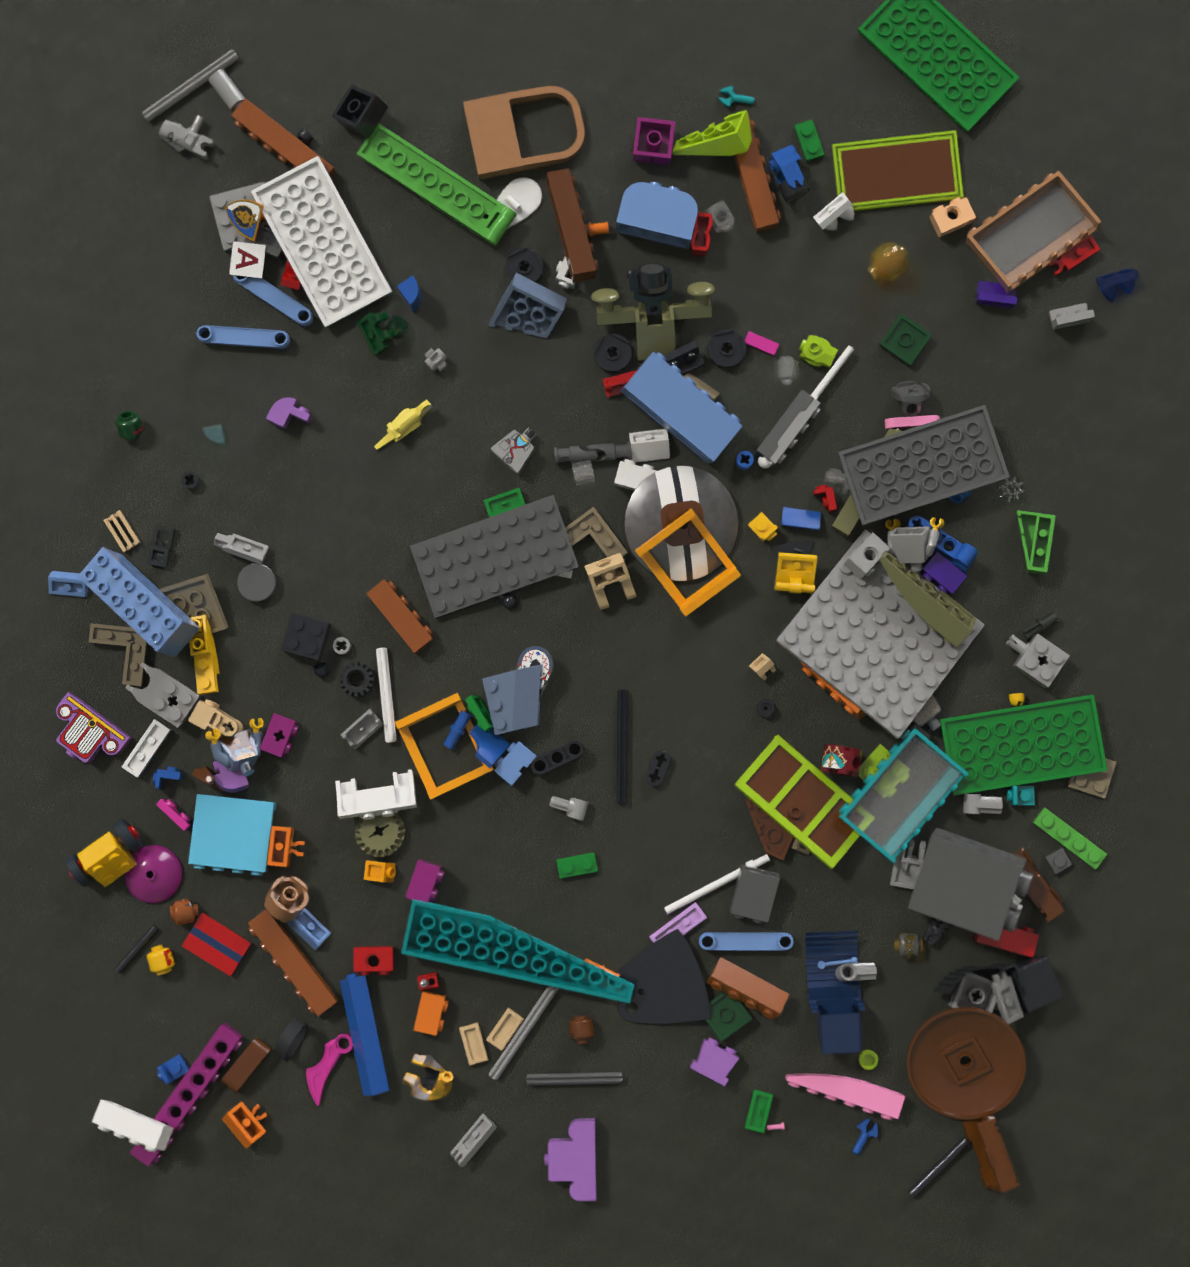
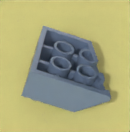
(528, 308)
(514, 699)

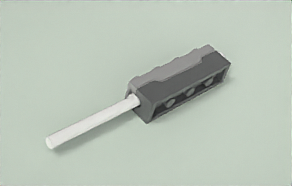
(795, 419)

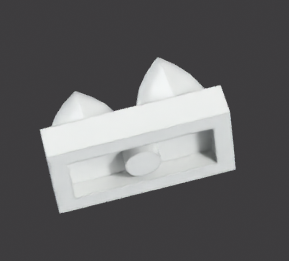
(838, 207)

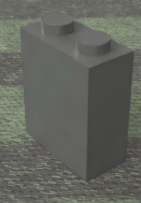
(754, 894)

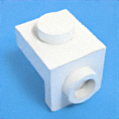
(563, 270)

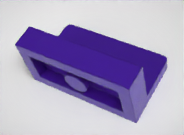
(994, 295)

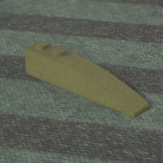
(936, 608)

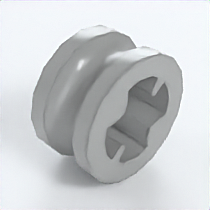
(341, 639)

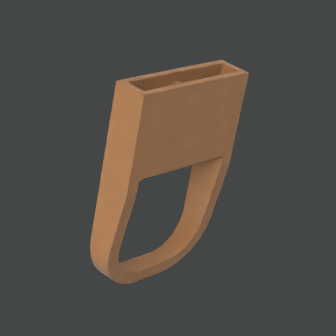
(495, 135)

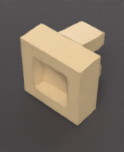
(762, 665)

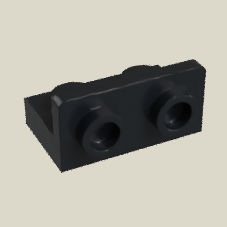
(685, 358)

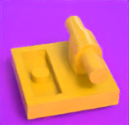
(795, 573)

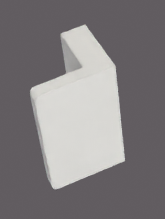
(649, 445)

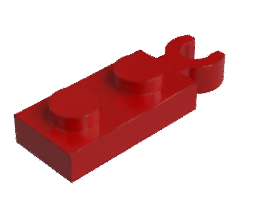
(1076, 255)

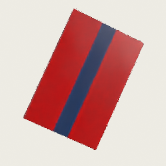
(216, 944)

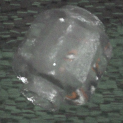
(786, 370)

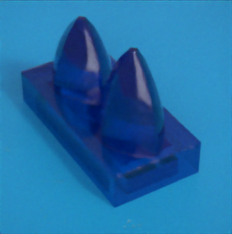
(1109, 282)

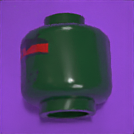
(129, 425)

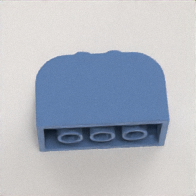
(657, 214)

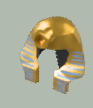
(435, 1085)

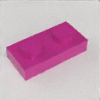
(180, 819)

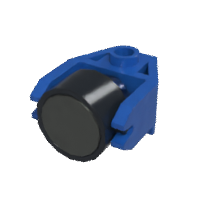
(788, 174)

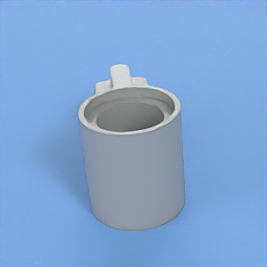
(574, 808)

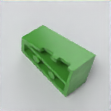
(1036, 539)

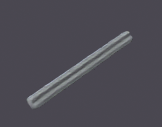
(189, 86)
(522, 1032)

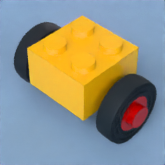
(106, 857)

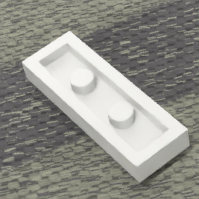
(146, 748)

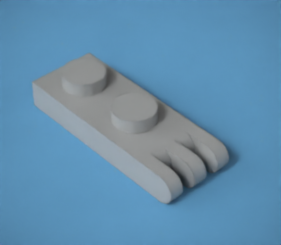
(473, 1140)

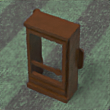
(1041, 894)
(991, 1154)

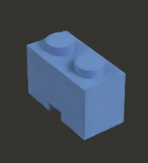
(517, 758)

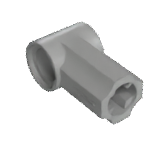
(980, 804)
(857, 971)

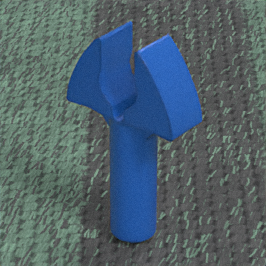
(864, 1135)

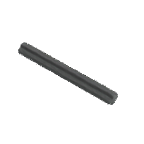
(574, 1078)

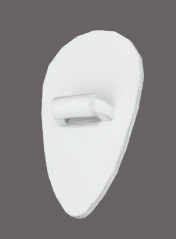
(522, 197)

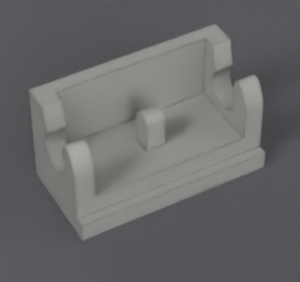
(362, 729)

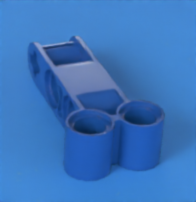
(962, 554)

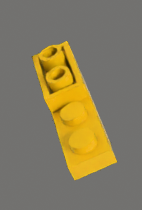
(205, 657)

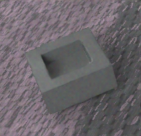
(1058, 860)

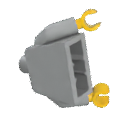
(913, 543)

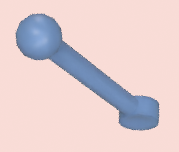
(821, 964)

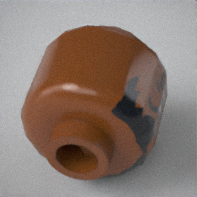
(183, 911)

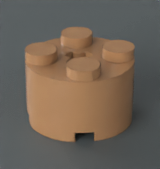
(286, 898)

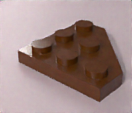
(772, 836)

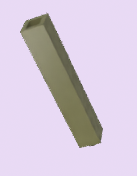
(848, 515)

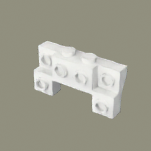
(376, 801)

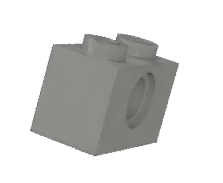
(859, 563)

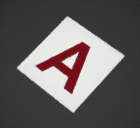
(247, 259)

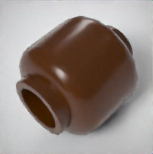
(581, 1029)

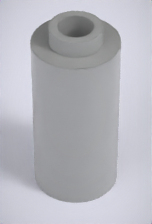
(226, 89)

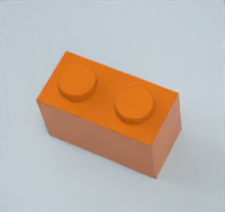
(430, 1013)

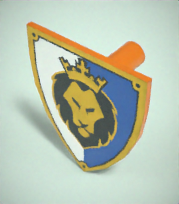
(245, 217)

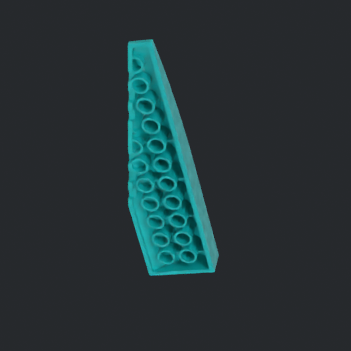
(500, 949)

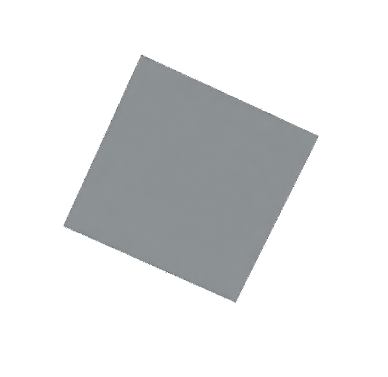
(872, 643)

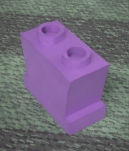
(714, 1061)

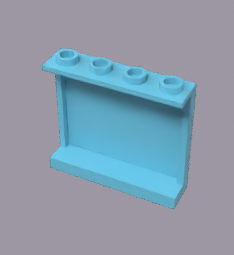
(231, 834)

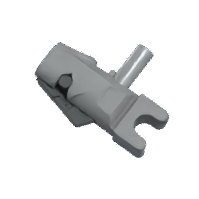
(186, 139)

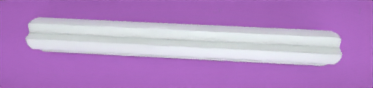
(386, 695)

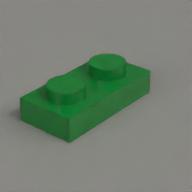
(809, 140)
(504, 502)
(478, 708)
(576, 865)
(758, 1111)

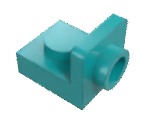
(1021, 795)

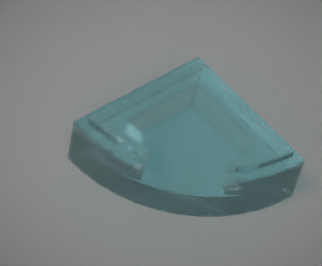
(215, 433)

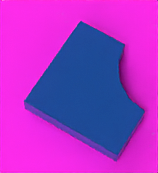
(489, 745)

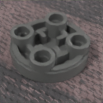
(256, 582)

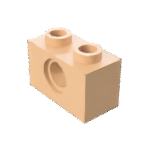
(944, 225)

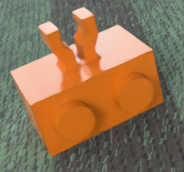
(281, 846)
(244, 1124)

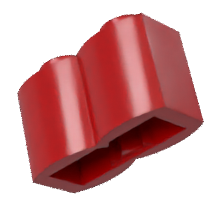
(701, 235)

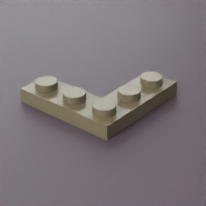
(593, 524)
(135, 649)

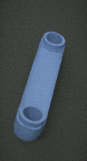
(275, 298)
(243, 337)
(746, 941)

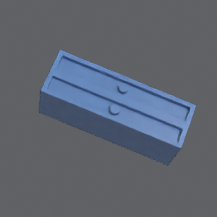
(681, 407)
(138, 602)

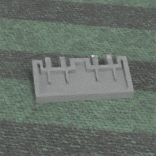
(907, 866)

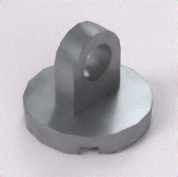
(908, 393)

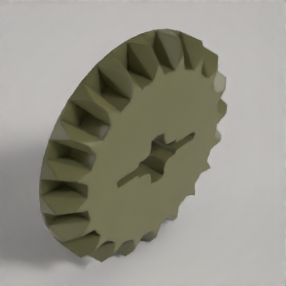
(380, 845)

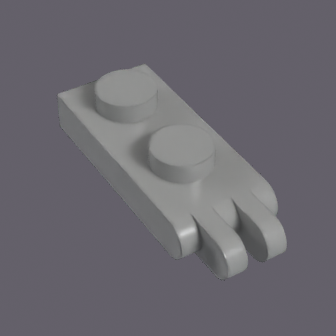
(1006, 997)

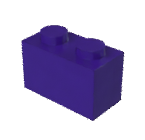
(943, 574)

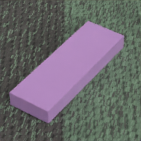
(684, 922)

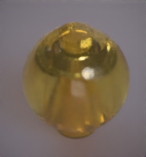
(888, 261)

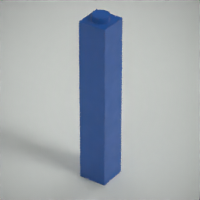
(364, 1035)

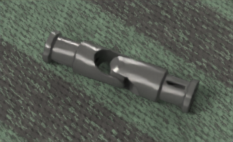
(582, 453)

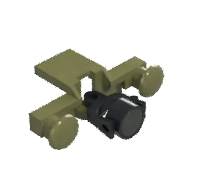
(660, 336)

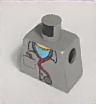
(515, 449)

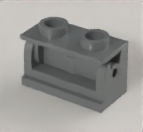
(266, 237)

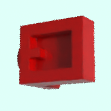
(289, 277)
(829, 499)

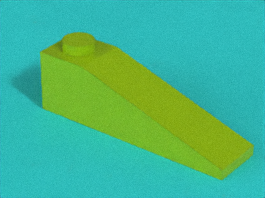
(724, 139)

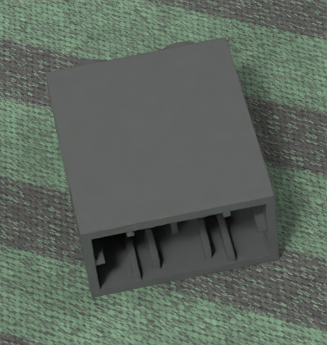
(970, 884)

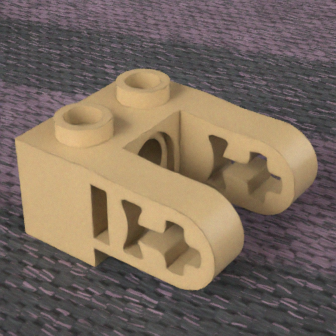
(606, 572)
(209, 716)

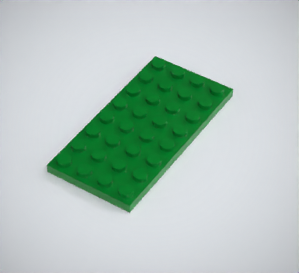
(939, 57)
(1025, 744)

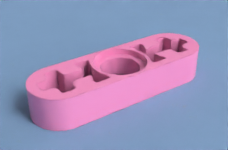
(909, 422)

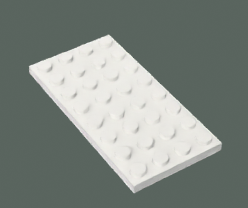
(321, 241)

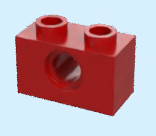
(385, 955)

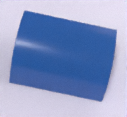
(410, 293)

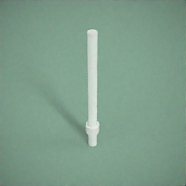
(714, 885)

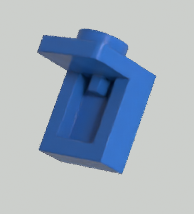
(171, 773)

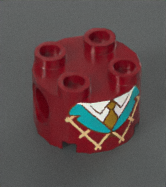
(841, 760)

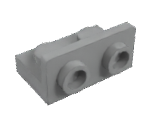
(1070, 316)

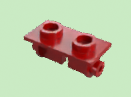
(615, 383)

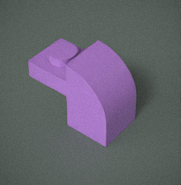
(284, 409)
(228, 780)

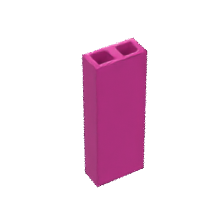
(761, 343)

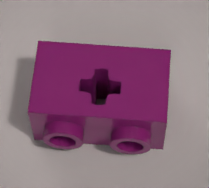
(277, 725)

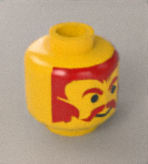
(160, 960)

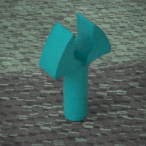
(734, 97)

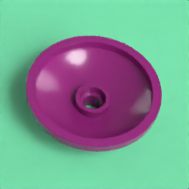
(166, 872)

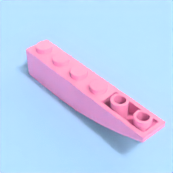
(852, 1091)

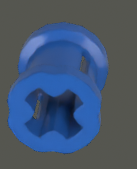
(745, 454)

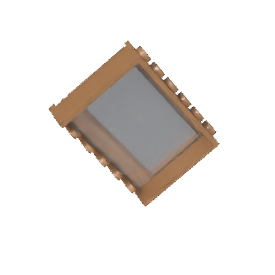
(1033, 231)

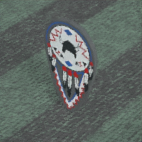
(536, 656)

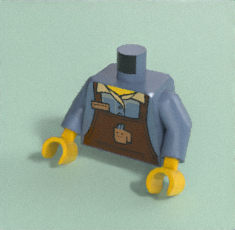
(238, 750)

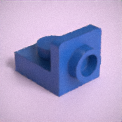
(172, 1069)

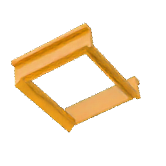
(707, 591)
(403, 724)

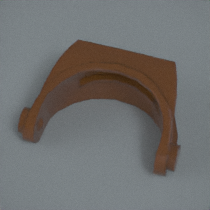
(206, 776)

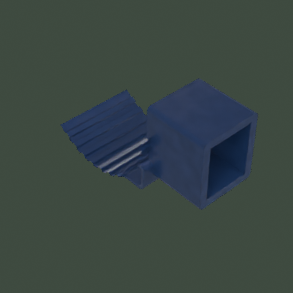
(834, 1001)

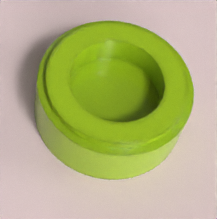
(868, 1059)

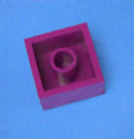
(653, 141)
(424, 881)

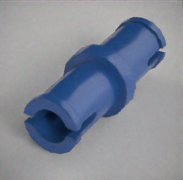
(457, 729)

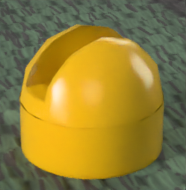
(1016, 699)

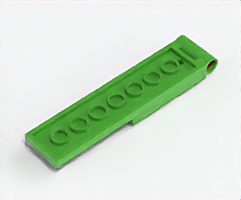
(437, 185)

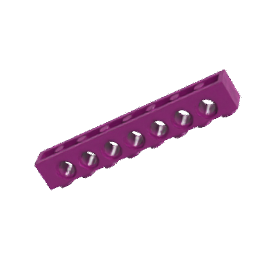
(233, 1041)

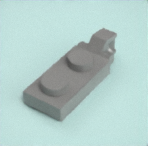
(242, 547)

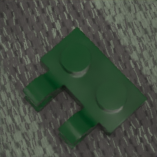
(373, 334)

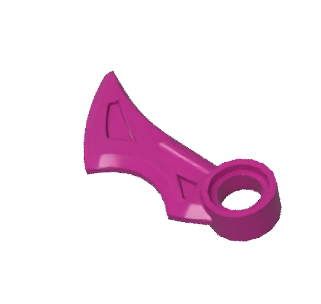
(319, 1073)

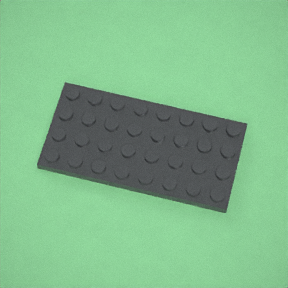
(923, 465)
(494, 556)

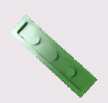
(1069, 838)

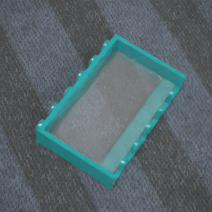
(902, 794)

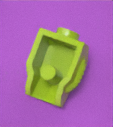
(817, 351)

